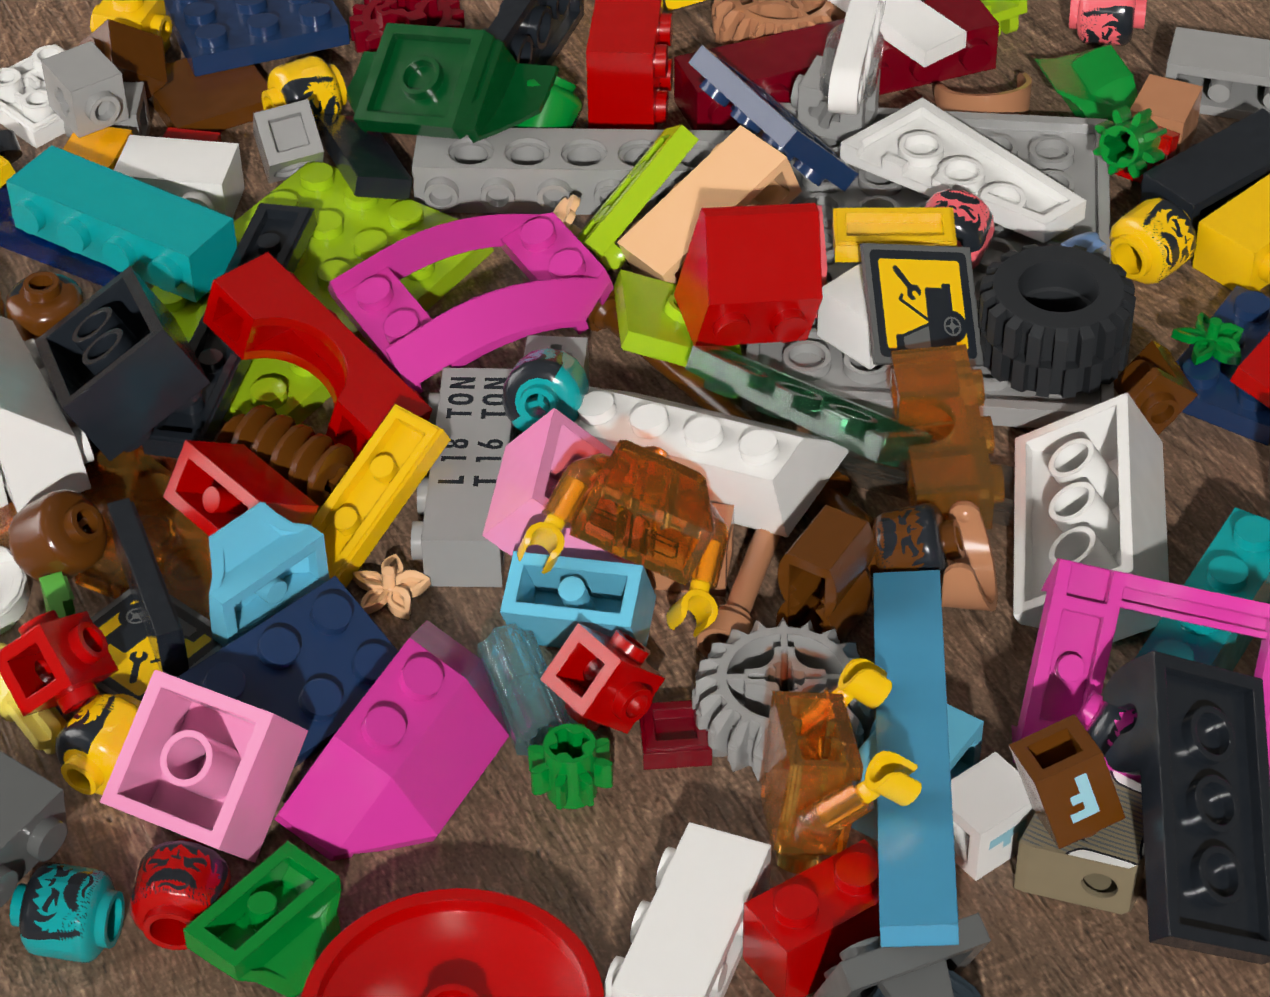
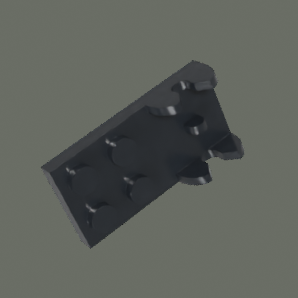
(536, 28)
(1202, 801)

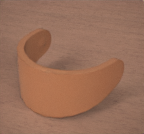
(1008, 102)
(971, 579)

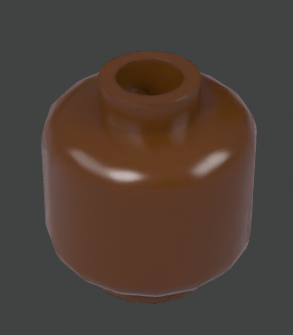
(58, 535)

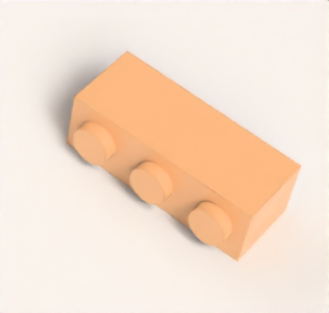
(734, 174)

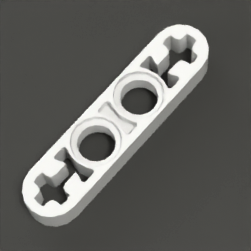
(854, 55)

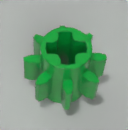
(1143, 138)
(570, 766)

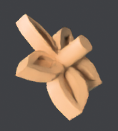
(391, 587)

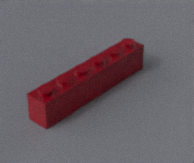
(779, 58)

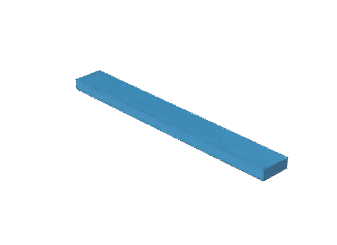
(918, 838)

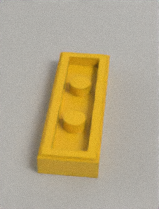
(376, 489)

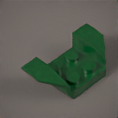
(445, 84)

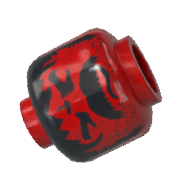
(175, 887)

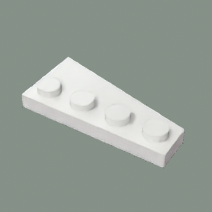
(937, 152)

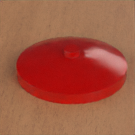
(455, 947)

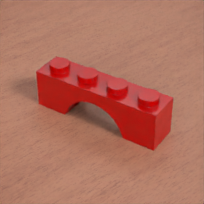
(271, 315)

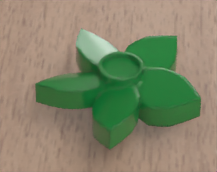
(1212, 339)

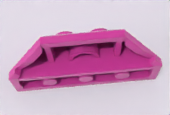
(401, 753)

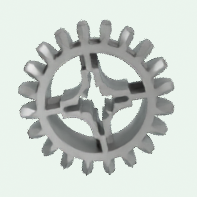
(739, 680)

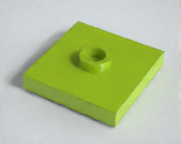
(651, 319)

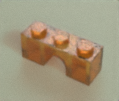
(942, 397)

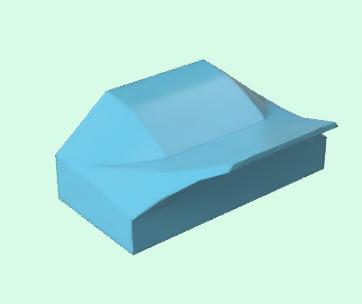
(260, 569)

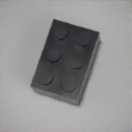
(121, 365)

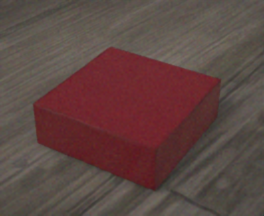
(672, 737)

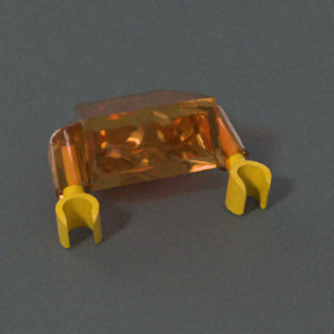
(643, 512)
(816, 769)

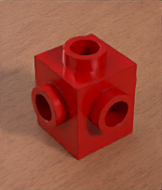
(56, 663)
(603, 679)

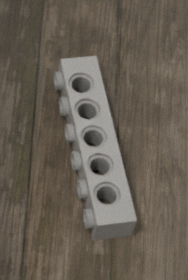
(539, 167)

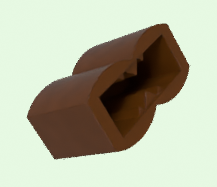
(827, 575)

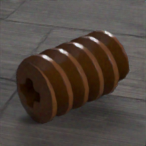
(292, 450)

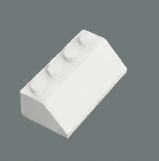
(38, 440)
(748, 464)
(1092, 497)

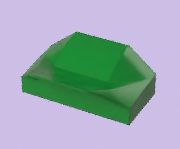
(1091, 81)
(271, 922)

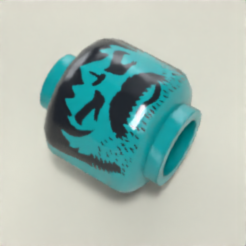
(544, 382)
(68, 912)

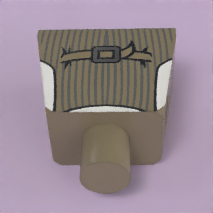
(1094, 871)

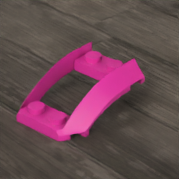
(560, 293)
(1081, 626)

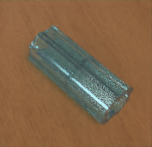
(514, 672)

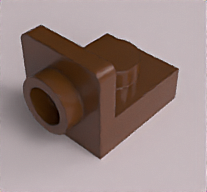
(1156, 386)

